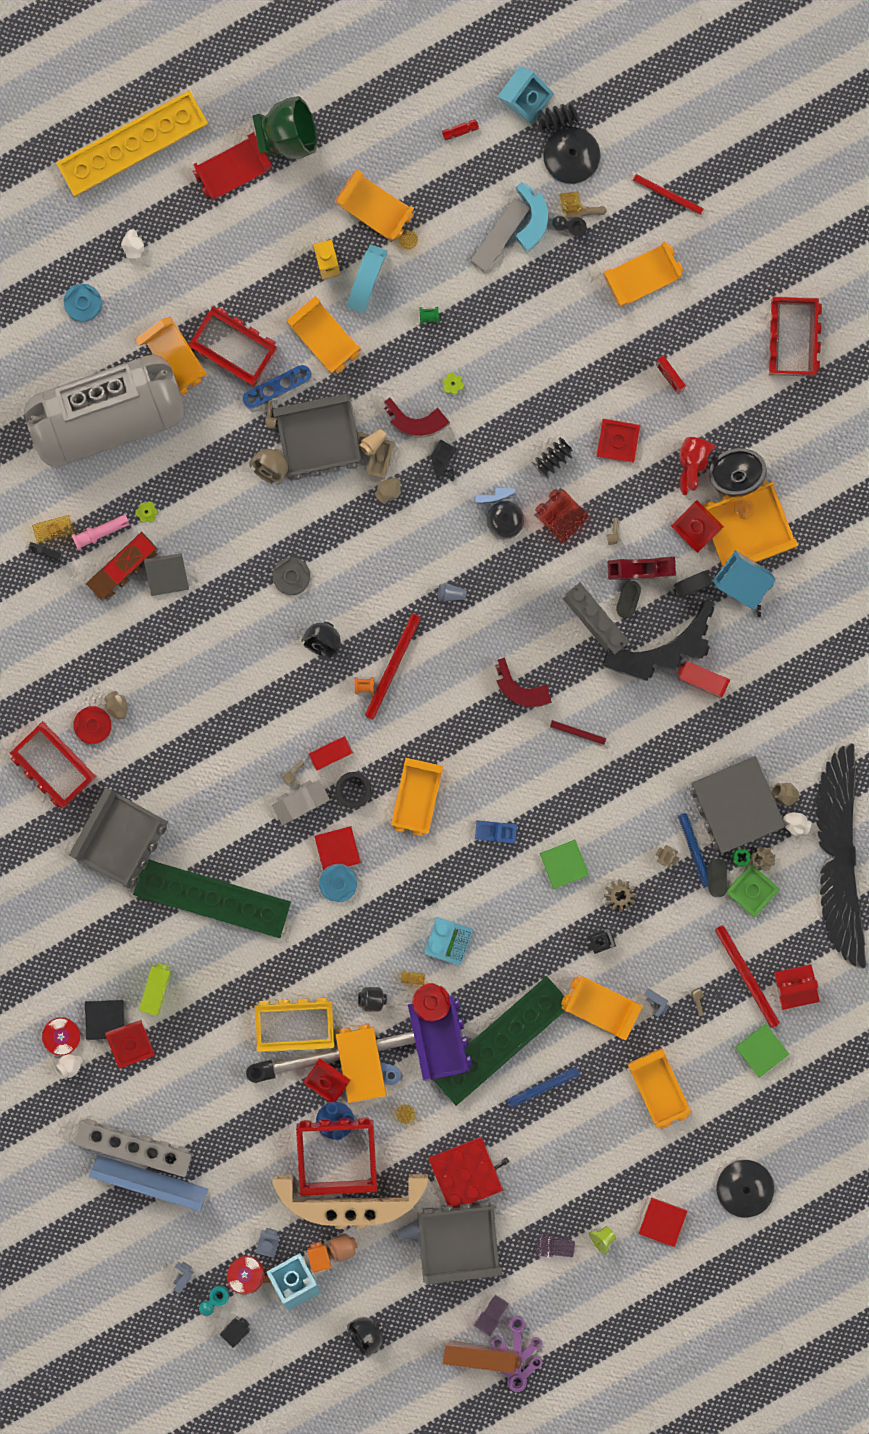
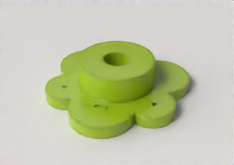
(451, 377)
(150, 516)

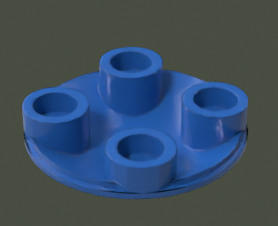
(334, 1112)

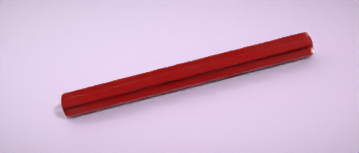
(392, 666)
(747, 976)

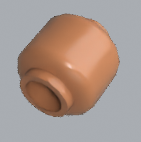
(342, 1247)

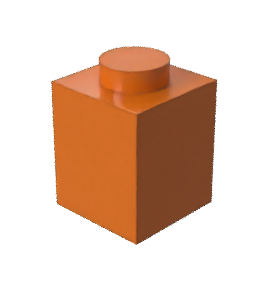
(319, 1257)

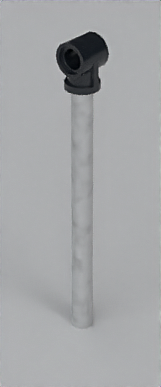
(269, 1069)

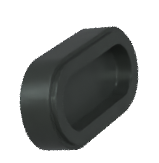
(628, 599)
(717, 878)

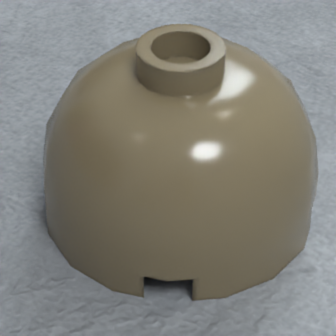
(270, 465)

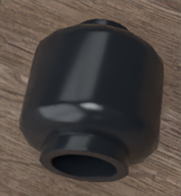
(372, 999)

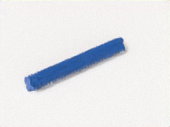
(694, 848)
(529, 1094)

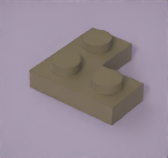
(380, 460)

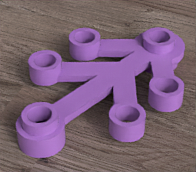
(524, 1355)

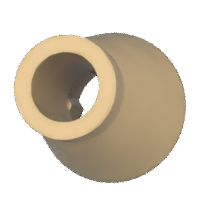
(371, 443)

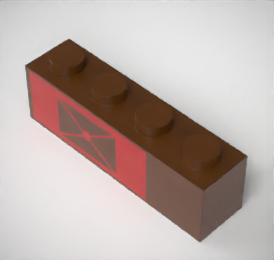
(122, 566)

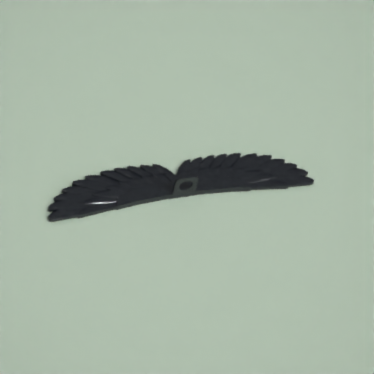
(836, 837)

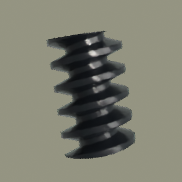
(557, 117)
(553, 457)

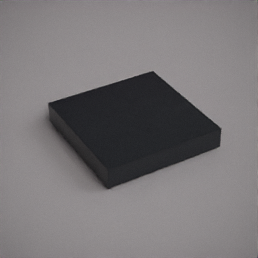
(103, 1017)

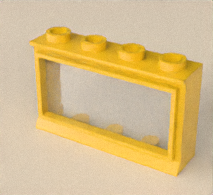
(294, 1025)

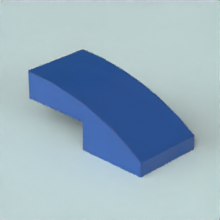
(495, 831)

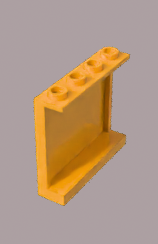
(758, 536)

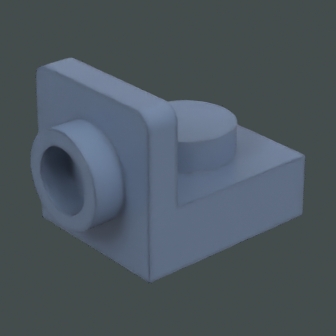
(654, 998)
(268, 1242)
(182, 1280)

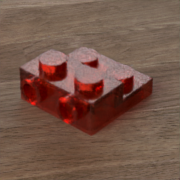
(561, 514)

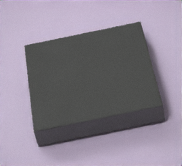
(166, 574)

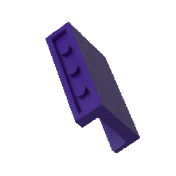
(441, 1044)

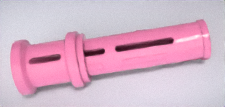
(91, 535)

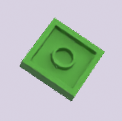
(564, 864)
(752, 890)
(762, 1050)

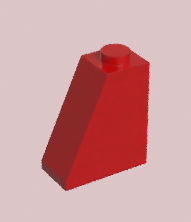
(703, 679)

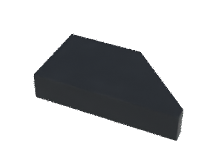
(441, 457)
(45, 551)

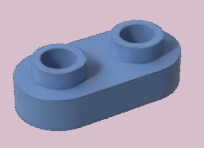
(386, 1068)

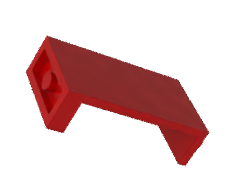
(232, 168)

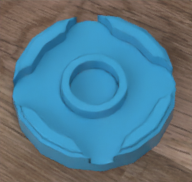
(82, 302)
(338, 882)

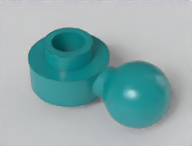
(206, 1308)

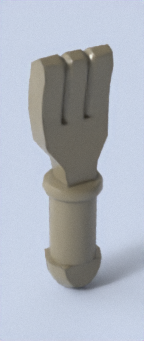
(588, 210)

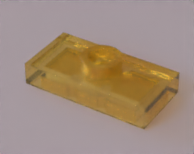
(53, 529)

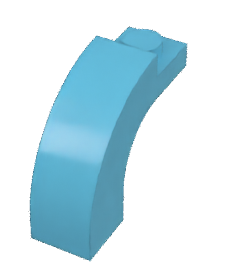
(535, 230)
(366, 278)

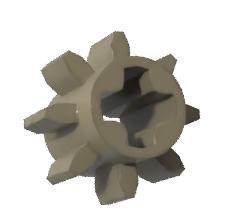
(667, 856)
(763, 859)

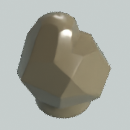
(388, 490)
(116, 705)
(785, 793)

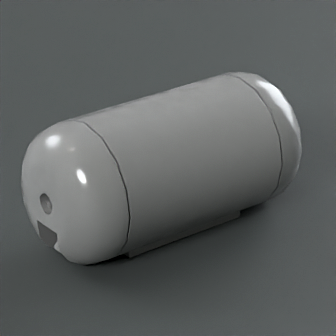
(104, 410)

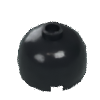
(505, 520)
(322, 638)
(366, 1335)

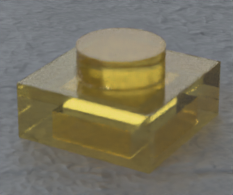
(570, 202)

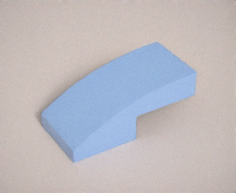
(500, 494)

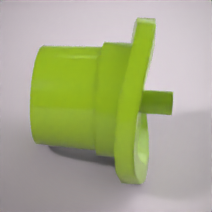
(602, 1239)

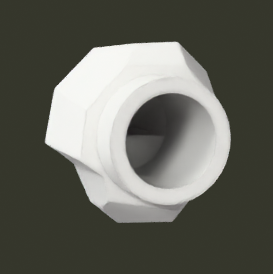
(132, 244)
(797, 824)
(68, 1066)

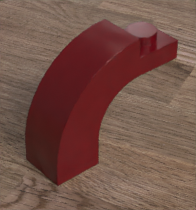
(418, 428)
(641, 568)
(524, 697)

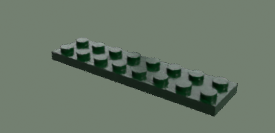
(213, 898)
(505, 1038)

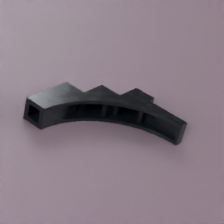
(668, 656)

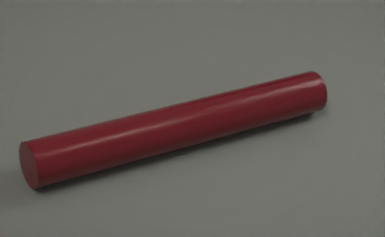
(578, 732)

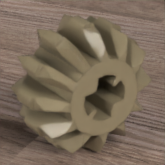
(618, 889)

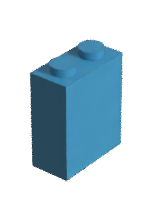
(744, 580)

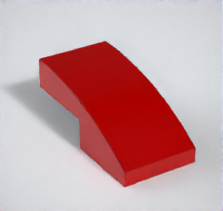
(331, 753)

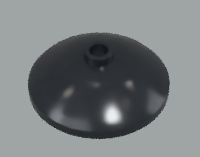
(570, 168)
(737, 472)
(735, 1178)

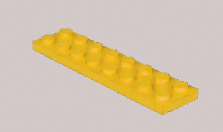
(132, 143)

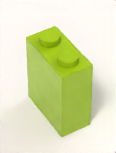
(156, 989)

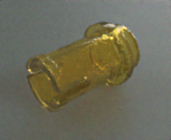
(413, 978)

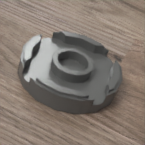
(291, 576)

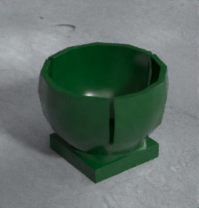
(286, 130)

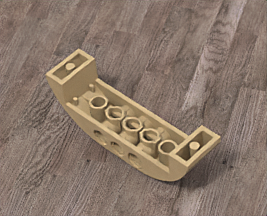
(316, 1209)

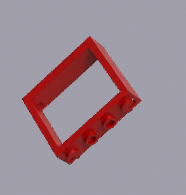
(336, 1187)

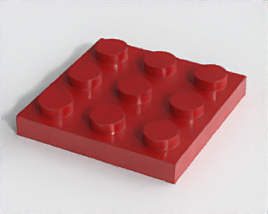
(466, 1173)

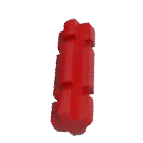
(460, 129)

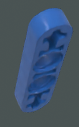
(278, 389)

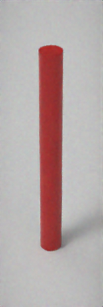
(668, 194)

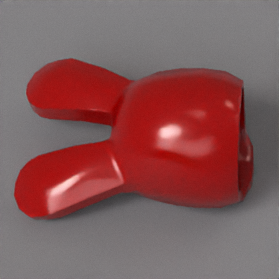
(694, 459)

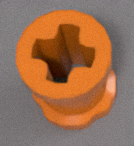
(364, 685)

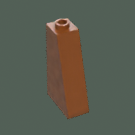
(481, 1357)

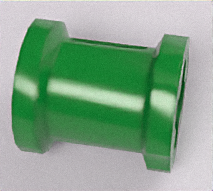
(429, 315)
(735, 857)

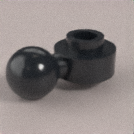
(560, 223)

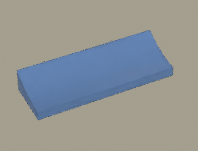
(148, 1183)

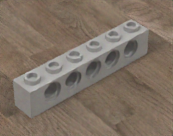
(85, 1139)

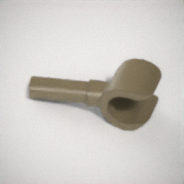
(270, 421)
(613, 538)
(289, 777)
(697, 994)

